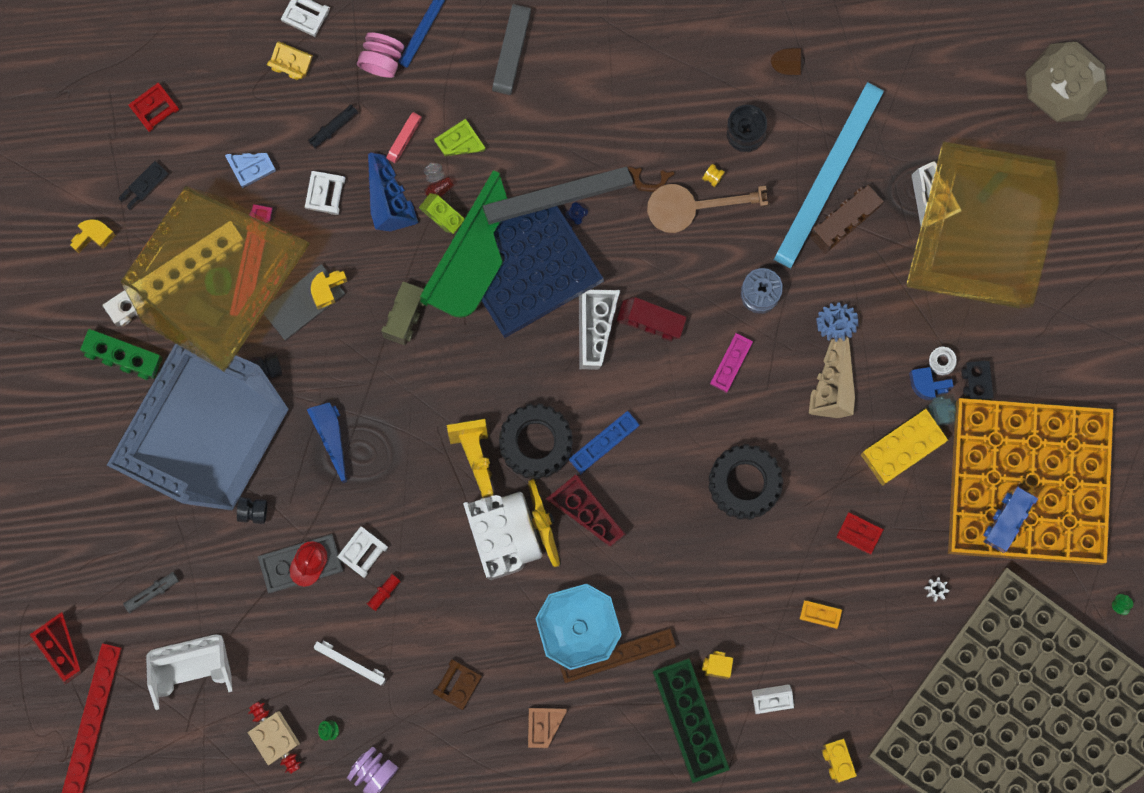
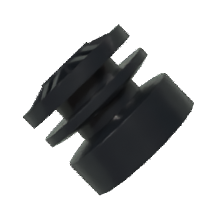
(743, 119)

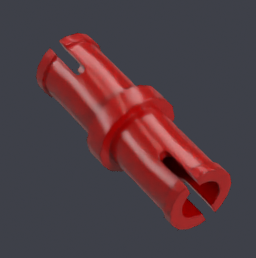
(383, 592)

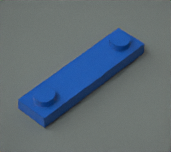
(604, 442)

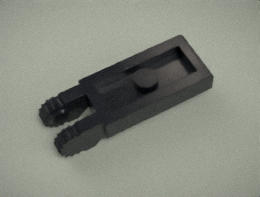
(144, 184)

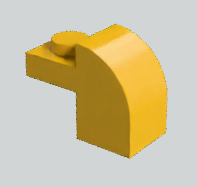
(94, 231)
(321, 288)

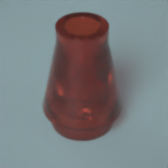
(439, 187)

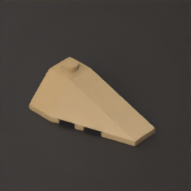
(835, 388)

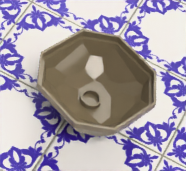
(1066, 82)

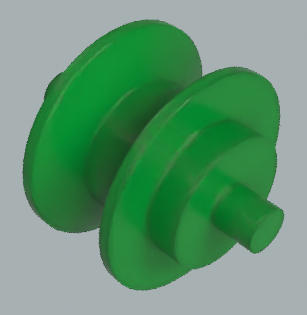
(1122, 604)
(328, 730)

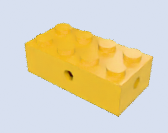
(904, 447)

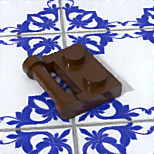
(463, 687)

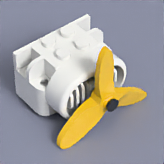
(508, 534)

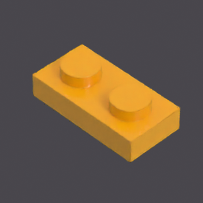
(820, 614)

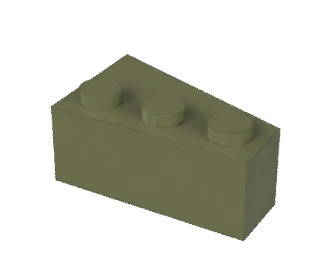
(403, 314)

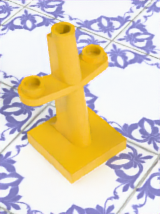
(469, 436)

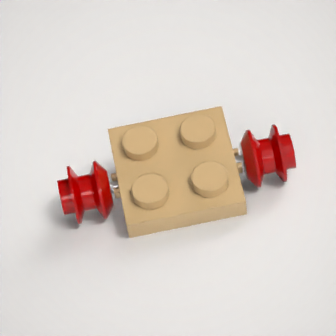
(274, 738)

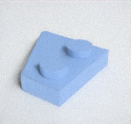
(250, 167)

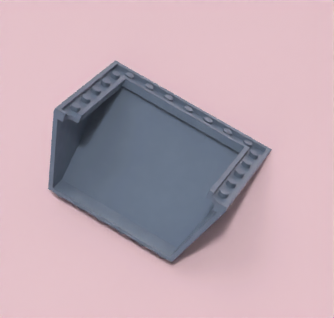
(201, 430)

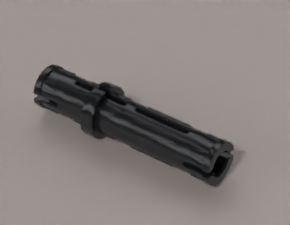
(326, 131)

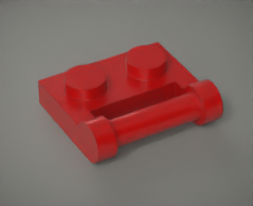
(149, 102)

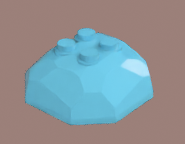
(578, 626)

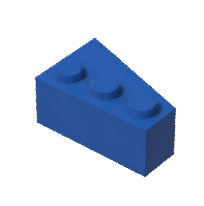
(1009, 519)

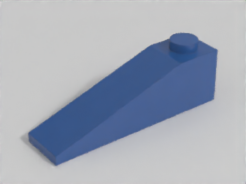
(327, 425)

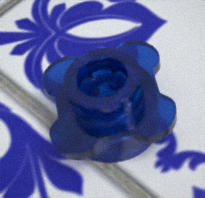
(575, 207)

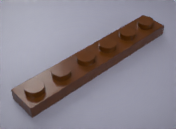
(624, 654)

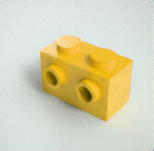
(718, 665)
(839, 761)

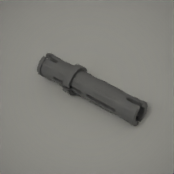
(131, 604)

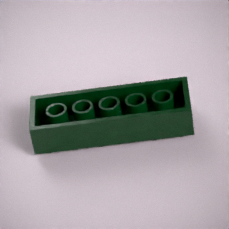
(690, 721)

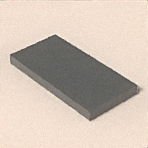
(296, 306)
(276, 565)

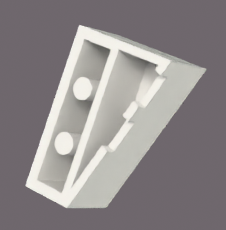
(922, 183)

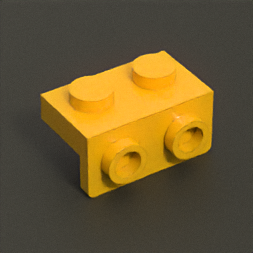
(290, 61)

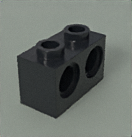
(983, 381)

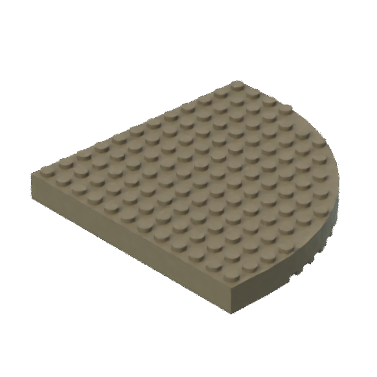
(1020, 706)

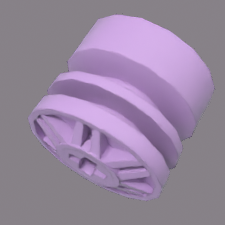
(372, 771)

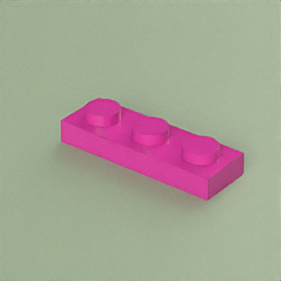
(731, 362)

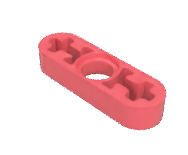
(404, 137)

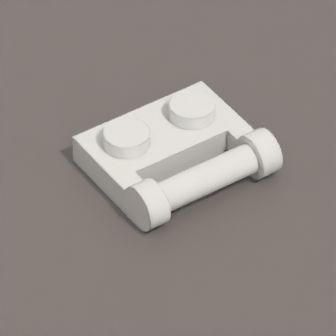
(303, 19)
(318, 192)
(357, 547)

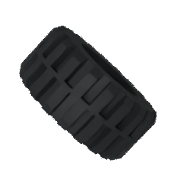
(535, 415)
(719, 482)

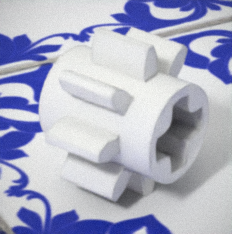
(940, 586)

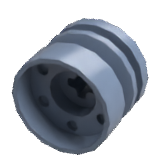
(757, 300)

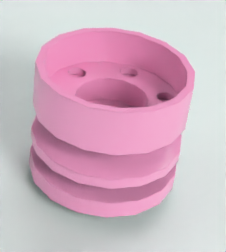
(380, 55)

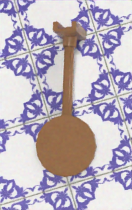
(674, 207)

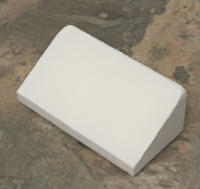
(772, 699)

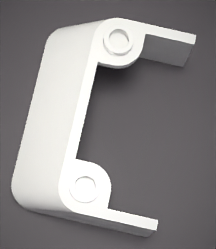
(185, 663)

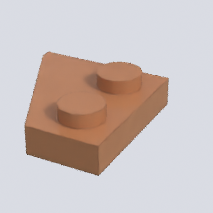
(543, 726)

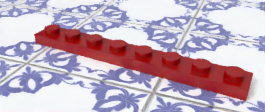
(92, 719)

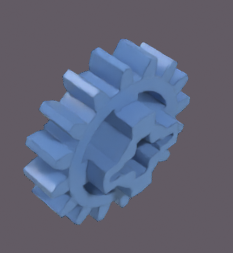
(837, 322)

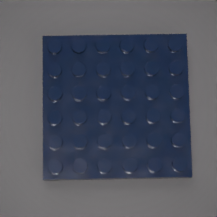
(538, 270)

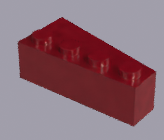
(581, 505)

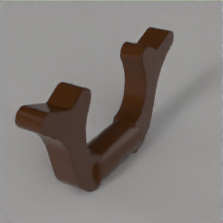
(649, 187)

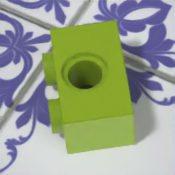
(441, 213)

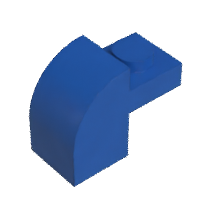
(923, 384)

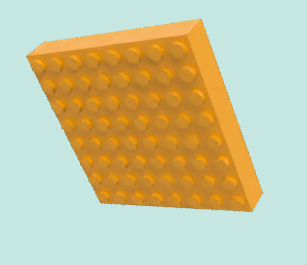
(1049, 453)

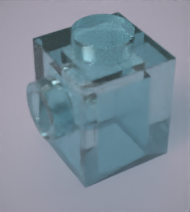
(942, 411)

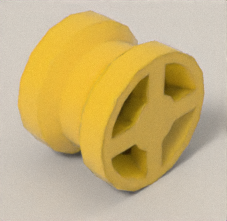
(713, 175)

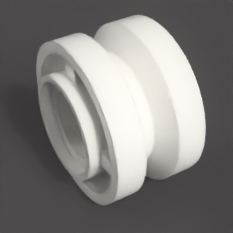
(942, 352)

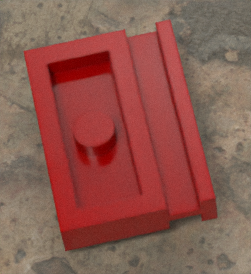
(859, 533)

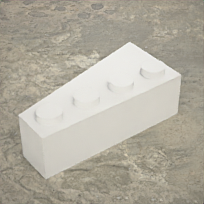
(595, 322)

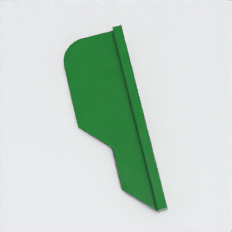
(469, 260)

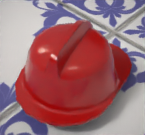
(308, 563)

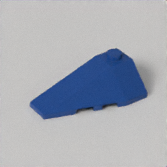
(387, 201)

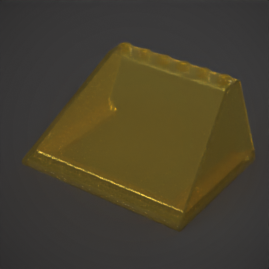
(986, 226)
(210, 274)

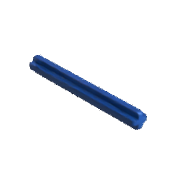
(420, 32)

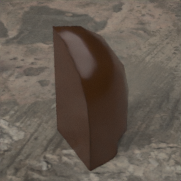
(787, 61)

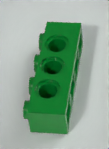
(94, 340)

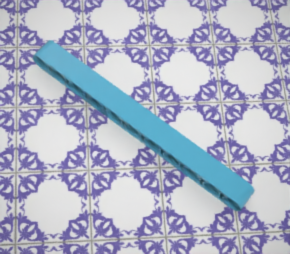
(828, 175)

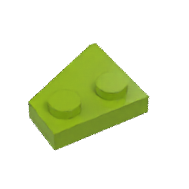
(459, 140)

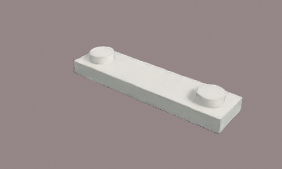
(326, 649)

